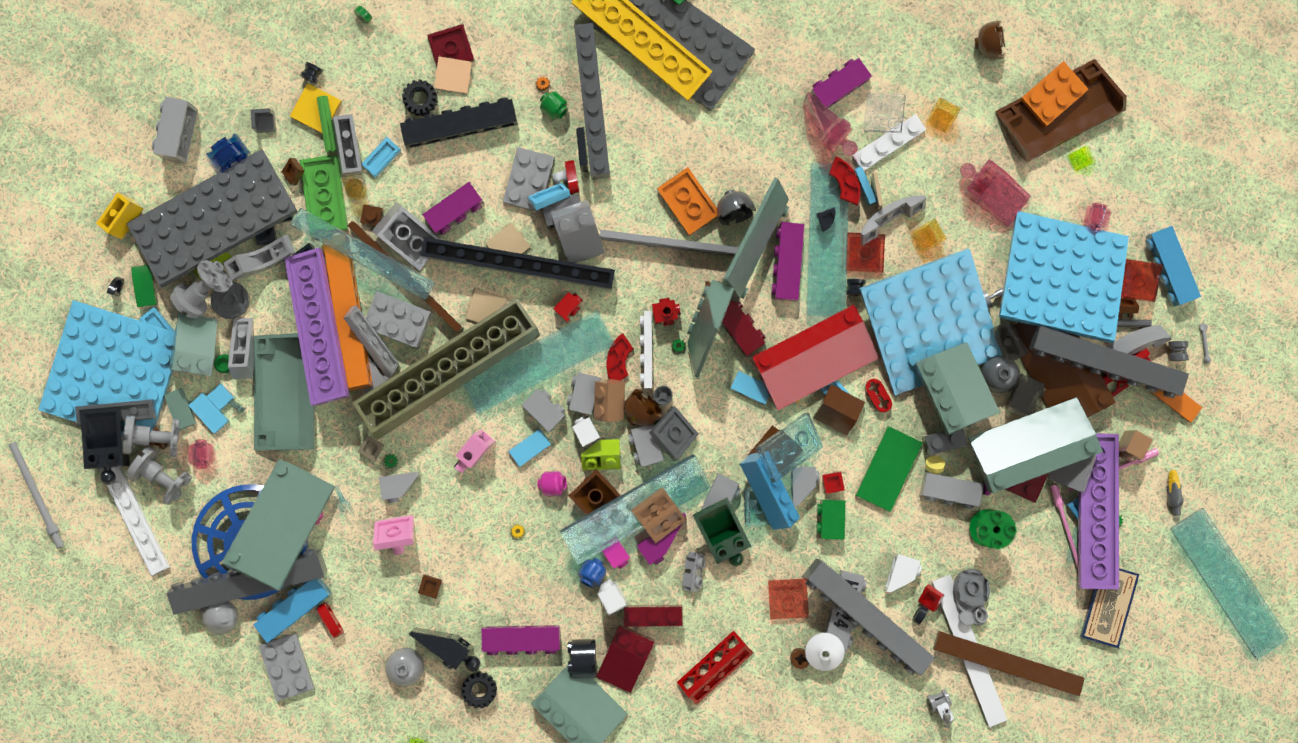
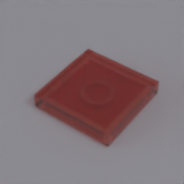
(866, 257)
(1141, 280)
(788, 598)

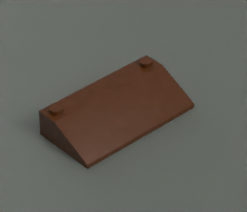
(1094, 107)
(1063, 380)

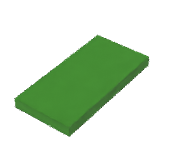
(324, 190)

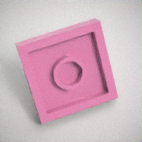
(394, 534)

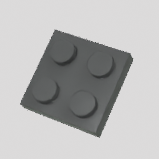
(674, 433)

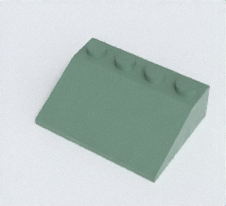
(707, 322)
(956, 388)
(579, 708)

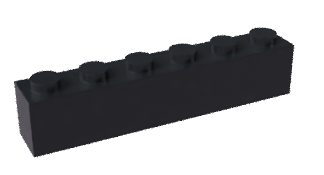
(458, 123)

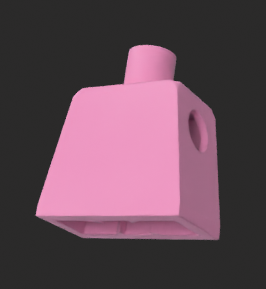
(477, 445)

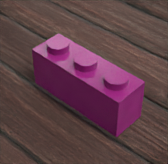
(841, 82)
(453, 209)

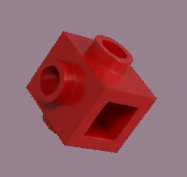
(659, 315)

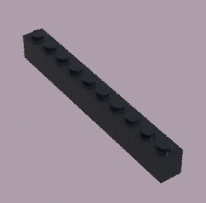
(517, 263)

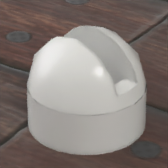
(560, 175)

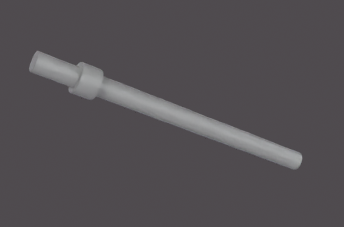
(52, 529)

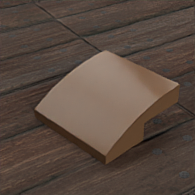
(658, 515)

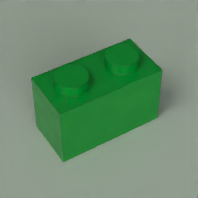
(831, 519)

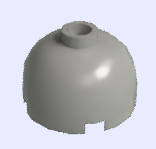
(404, 667)

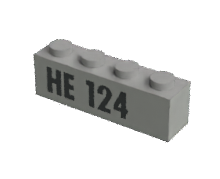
(839, 624)

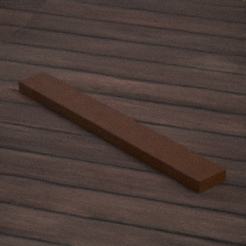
(430, 300)
(1008, 663)

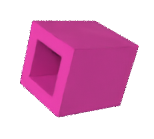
(617, 555)

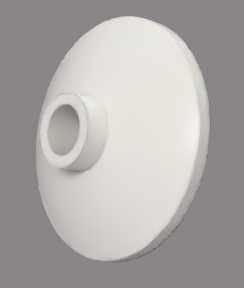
(824, 642)

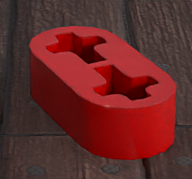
(571, 176)
(882, 393)
(330, 620)

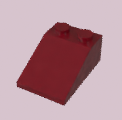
(625, 658)

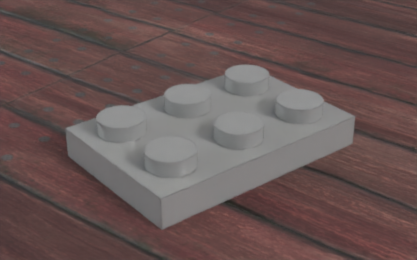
(528, 176)
(286, 667)

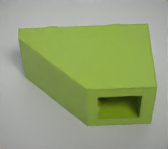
(602, 455)

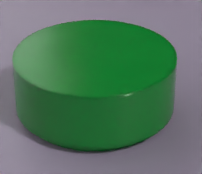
(362, 14)

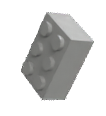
(175, 130)
(398, 319)

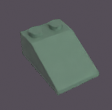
(194, 345)

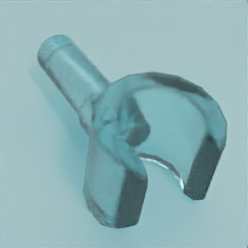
(341, 498)

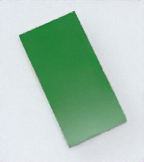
(889, 468)

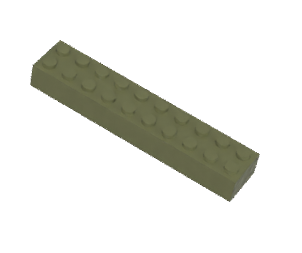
(446, 369)

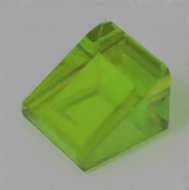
(1081, 158)

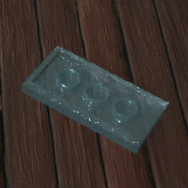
(789, 447)

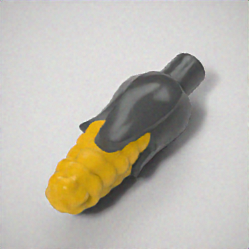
(1174, 492)

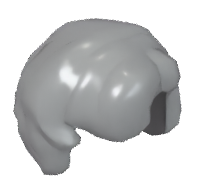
(219, 617)

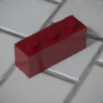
(741, 328)
(653, 615)

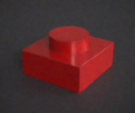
(833, 482)
(931, 598)

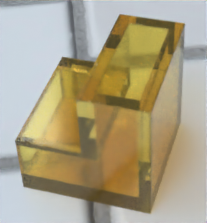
(943, 115)
(928, 235)

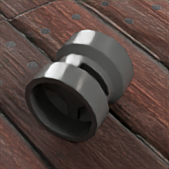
(1176, 346)
(663, 395)

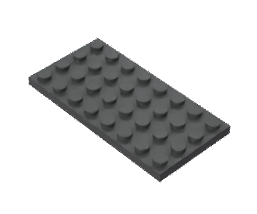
(702, 37)
(212, 218)

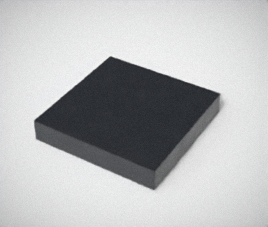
(581, 141)

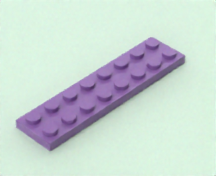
(316, 327)
(1100, 520)

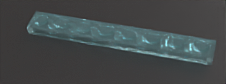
(363, 253)

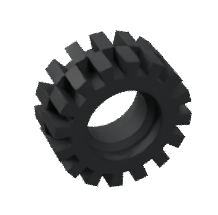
(412, 89)
(479, 702)

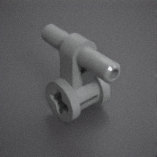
(941, 703)

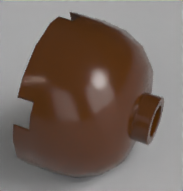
(991, 40)
(641, 410)

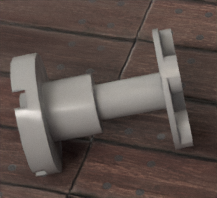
(192, 298)
(143, 436)
(146, 467)

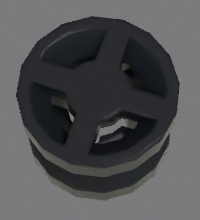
(311, 73)
(854, 285)

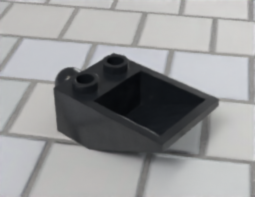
(101, 437)
(448, 647)

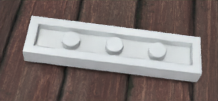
(888, 143)
(646, 358)

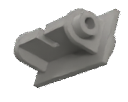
(694, 581)

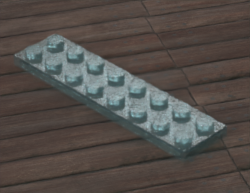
(826, 249)
(539, 362)
(617, 521)
(1229, 583)

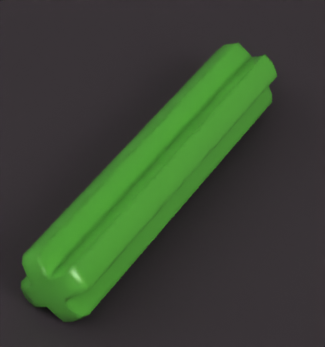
(326, 124)

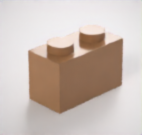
(609, 400)
(1133, 445)

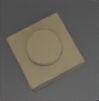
(371, 448)

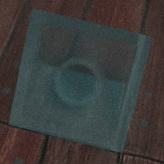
(752, 510)

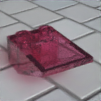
(829, 127)
(997, 194)

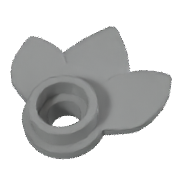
(969, 615)

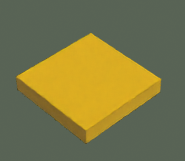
(307, 110)

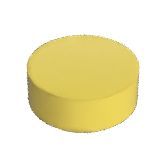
(935, 464)

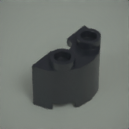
(582, 658)

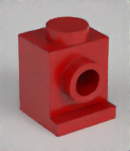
(568, 306)

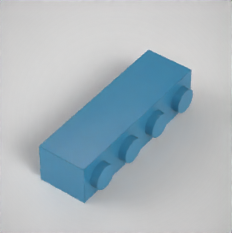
(1176, 271)
(771, 496)
(290, 610)

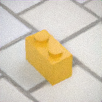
(118, 214)

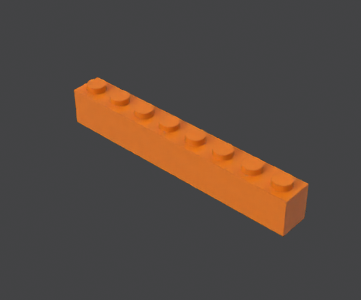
(344, 296)

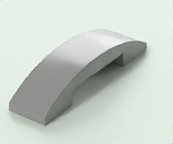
(908, 205)
(1141, 339)

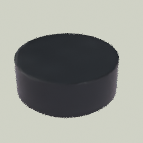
(920, 614)

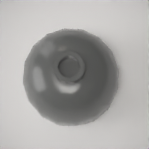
(735, 206)
(1000, 375)

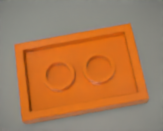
(1054, 94)
(688, 201)

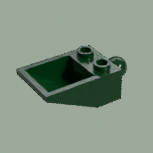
(723, 532)

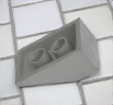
(578, 232)
(404, 234)

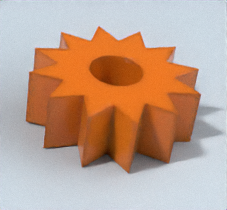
(542, 80)

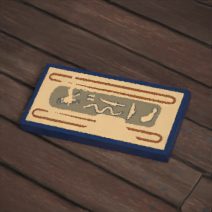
(1109, 611)

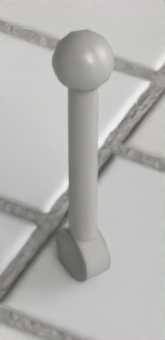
(1203, 327)

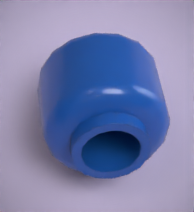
(592, 572)

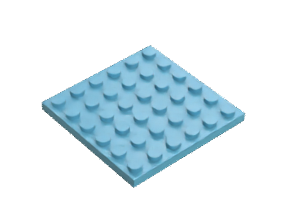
(1064, 277)
(927, 314)
(106, 362)

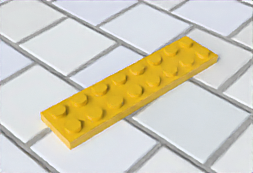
(647, 43)

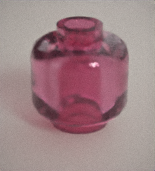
(1097, 216)
(201, 454)

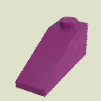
(653, 551)

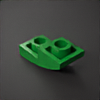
(143, 286)

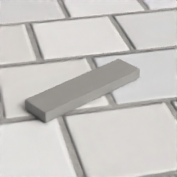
(371, 341)

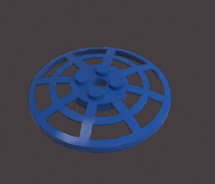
(228, 536)

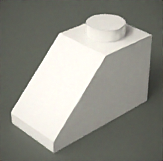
(585, 431)
(902, 572)

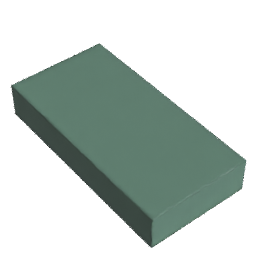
(179, 408)

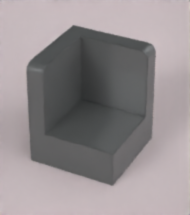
(263, 120)

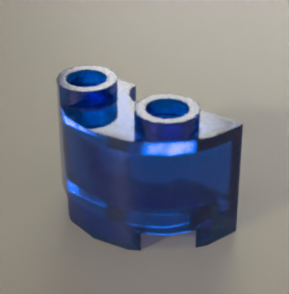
(227, 152)

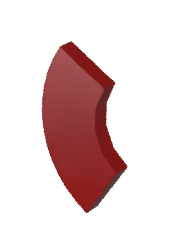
(847, 181)
(617, 358)

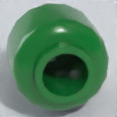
(553, 105)

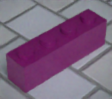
(788, 261)
(520, 638)

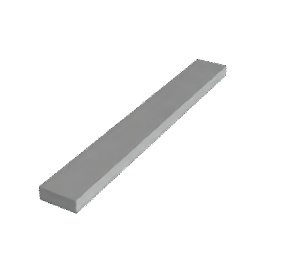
(668, 243)

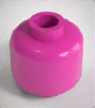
(552, 483)

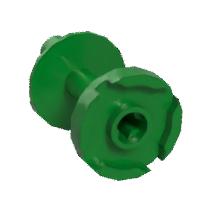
(992, 528)

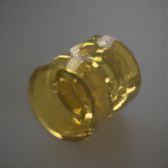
(359, 189)

